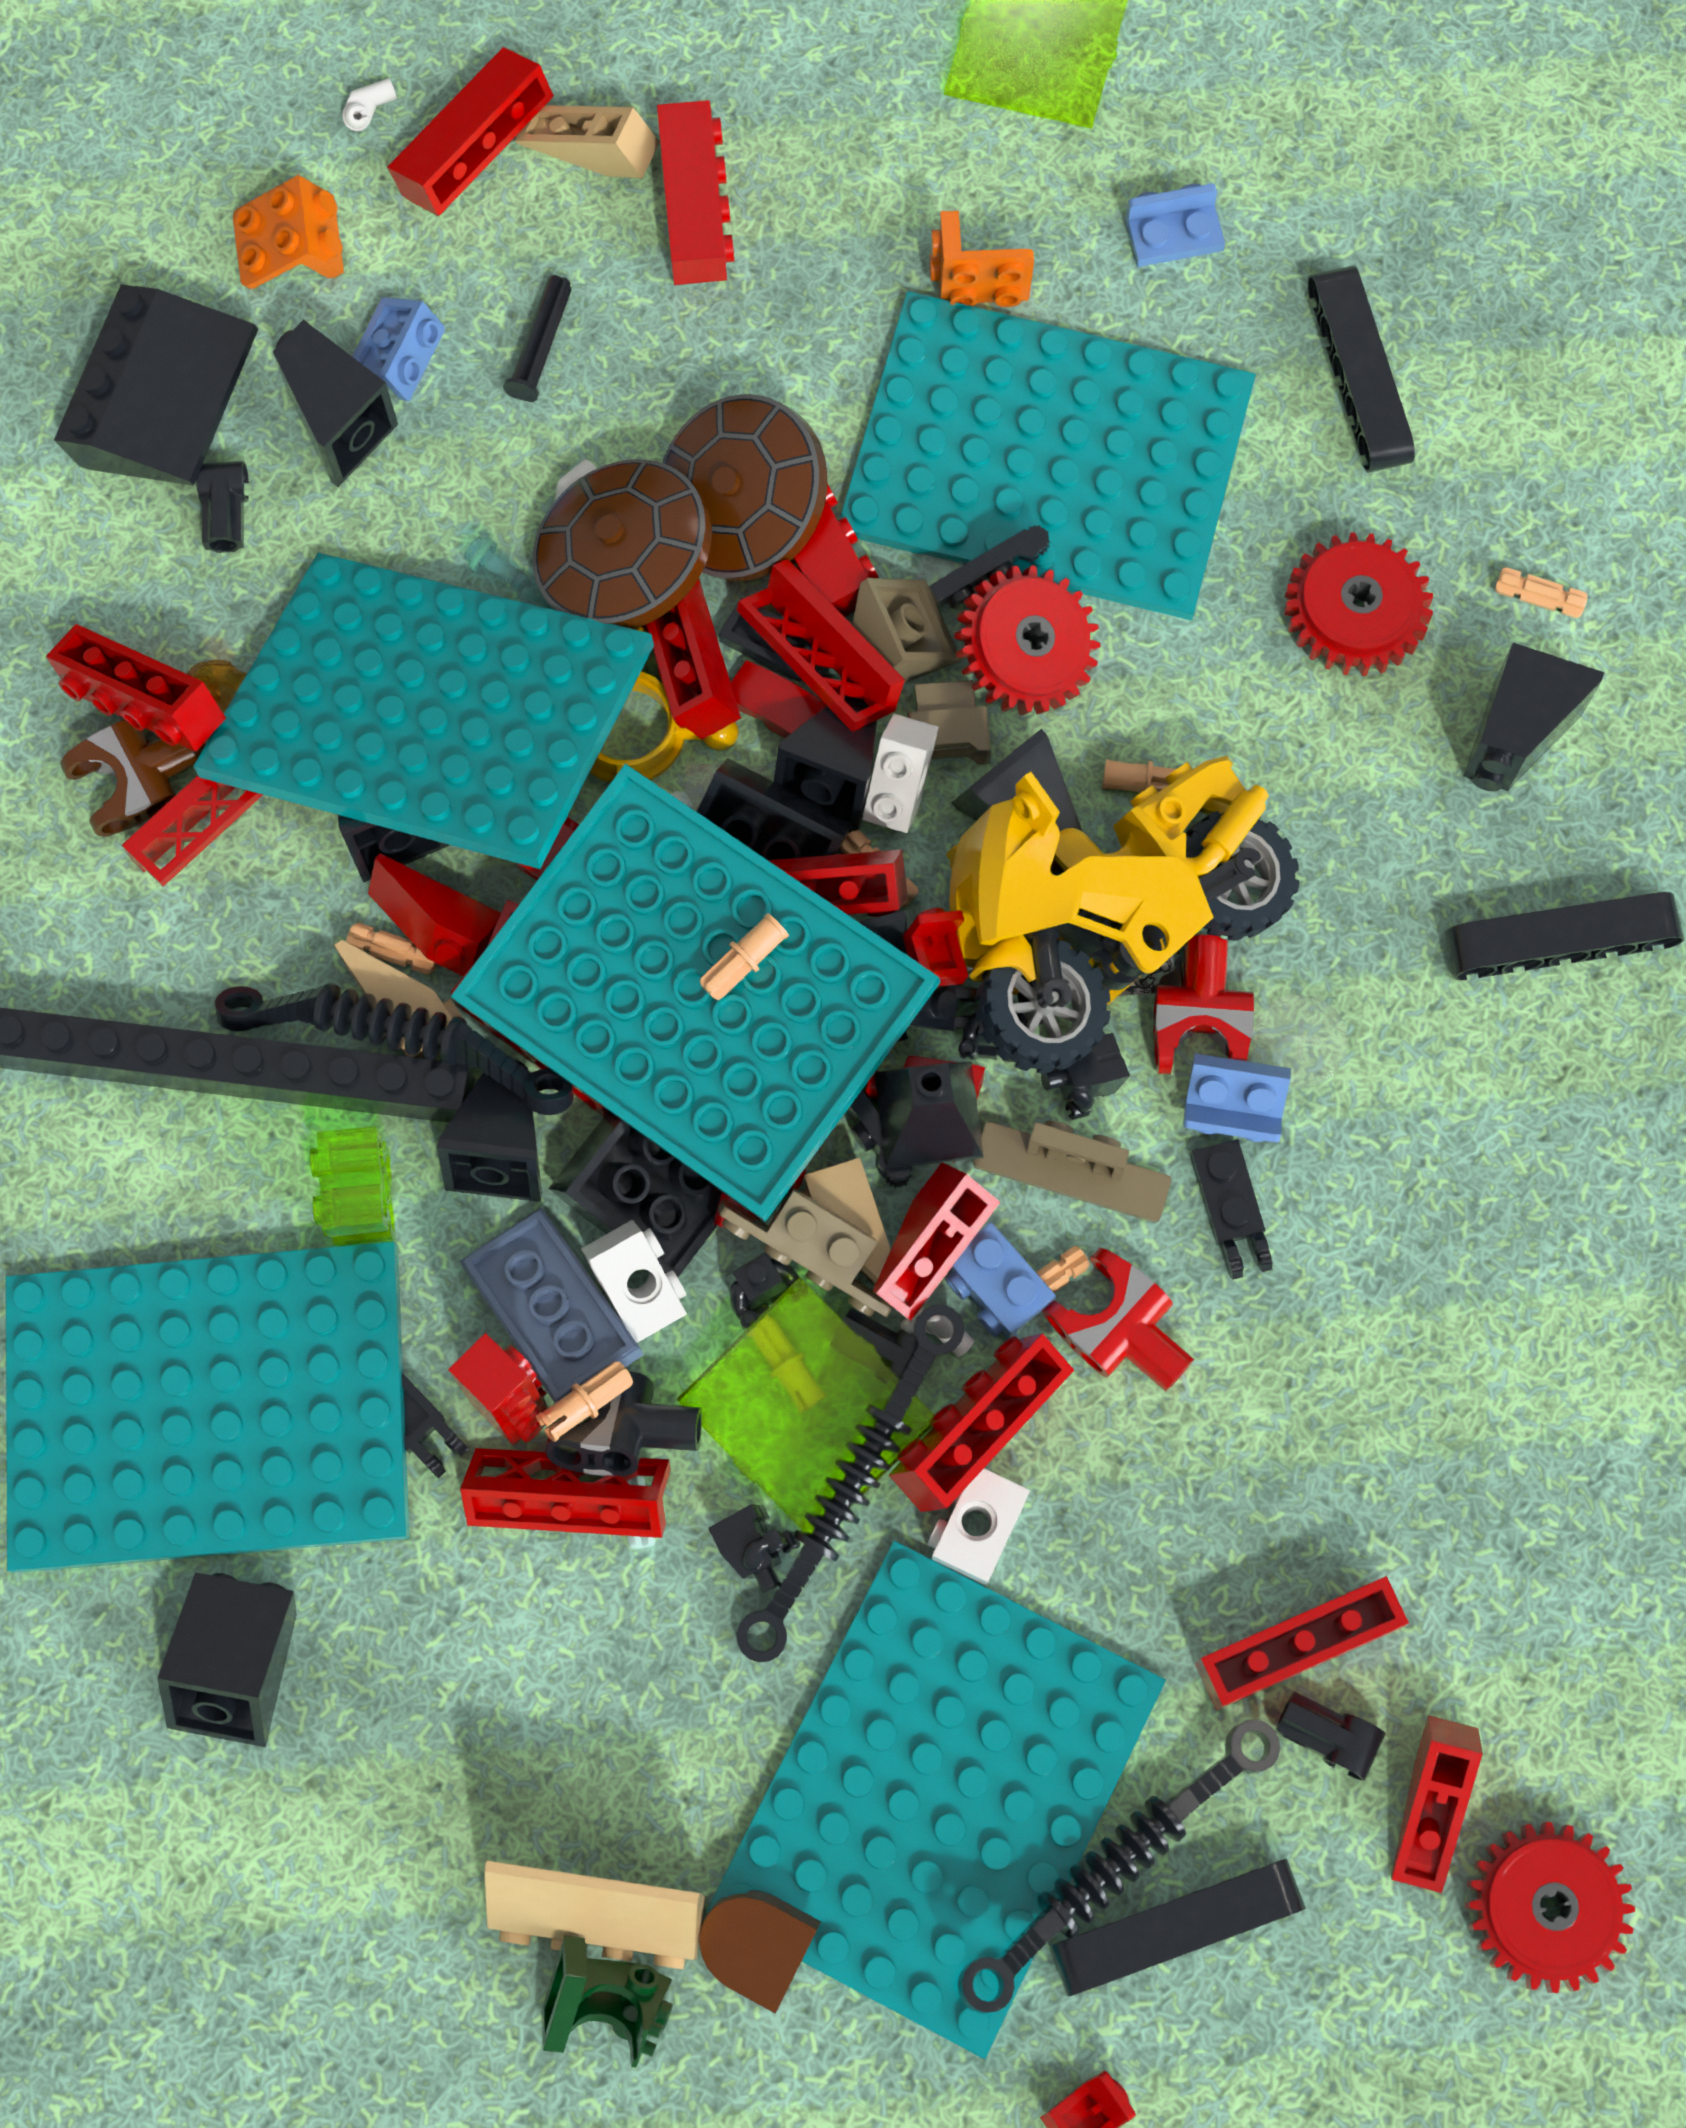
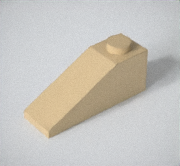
(593, 137)
(387, 982)
(848, 1194)

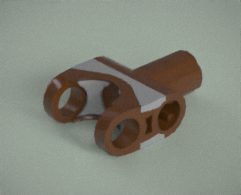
(140, 771)

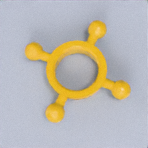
(668, 750)

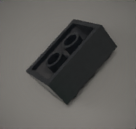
(770, 816)

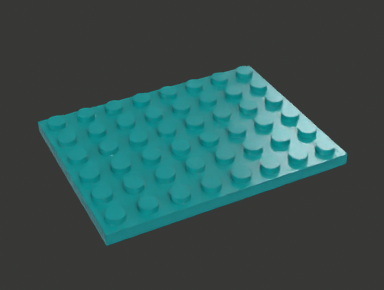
(1056, 428)
(427, 708)
(608, 993)
(205, 1408)
(941, 1789)

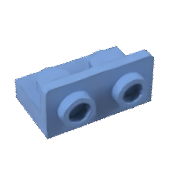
(1174, 224)
(400, 343)
(1236, 1098)

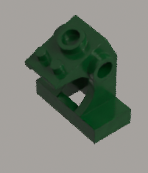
(605, 1993)

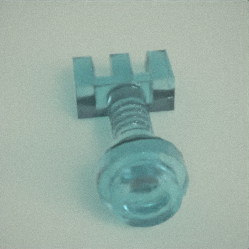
(482, 555)

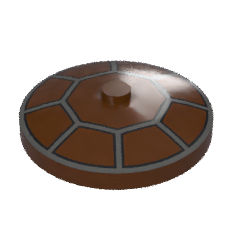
(758, 478)
(623, 543)

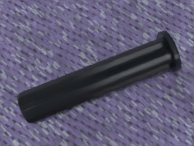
(539, 340)

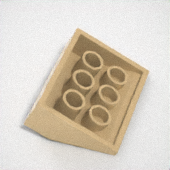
(601, 1910)

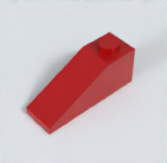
(434, 917)
(932, 1238)
(1436, 1802)

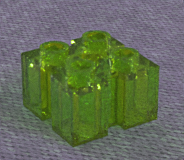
(354, 1186)

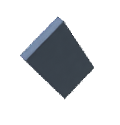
(549, 1305)

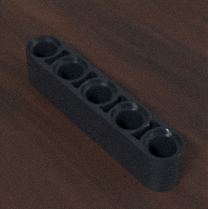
(1363, 368)
(1564, 933)
(1177, 1927)

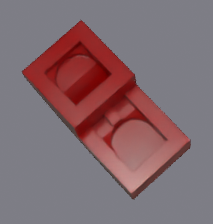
(773, 699)

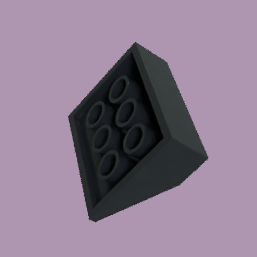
(155, 386)
(628, 1178)

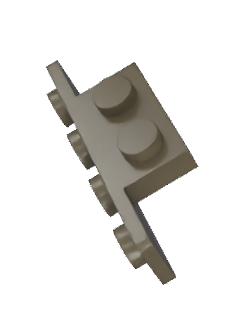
(1074, 1167)
(816, 1240)

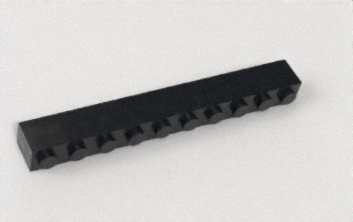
(232, 1065)

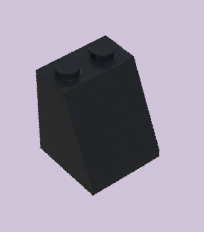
(336, 398)
(1527, 713)
(227, 1658)

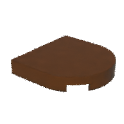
(756, 1945)

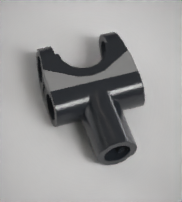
(624, 1425)

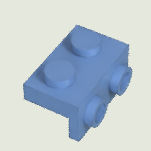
(998, 1283)

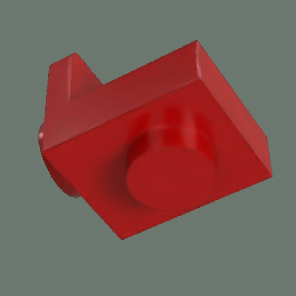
(935, 944)
(1093, 2104)

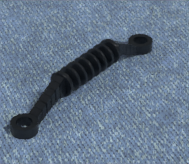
(364, 1016)
(848, 1490)
(1165, 1819)

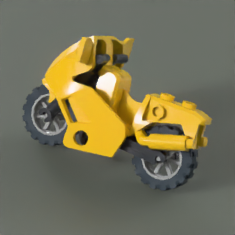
(1066, 920)

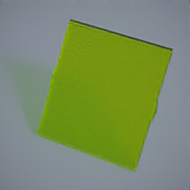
(1037, 56)
(792, 1400)

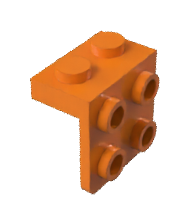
(287, 229)
(977, 275)

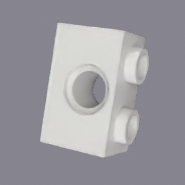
(900, 773)
(615, 1259)
(978, 1555)

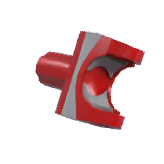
(1202, 1005)
(1124, 1327)

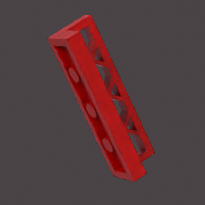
(833, 645)
(174, 821)
(561, 1500)

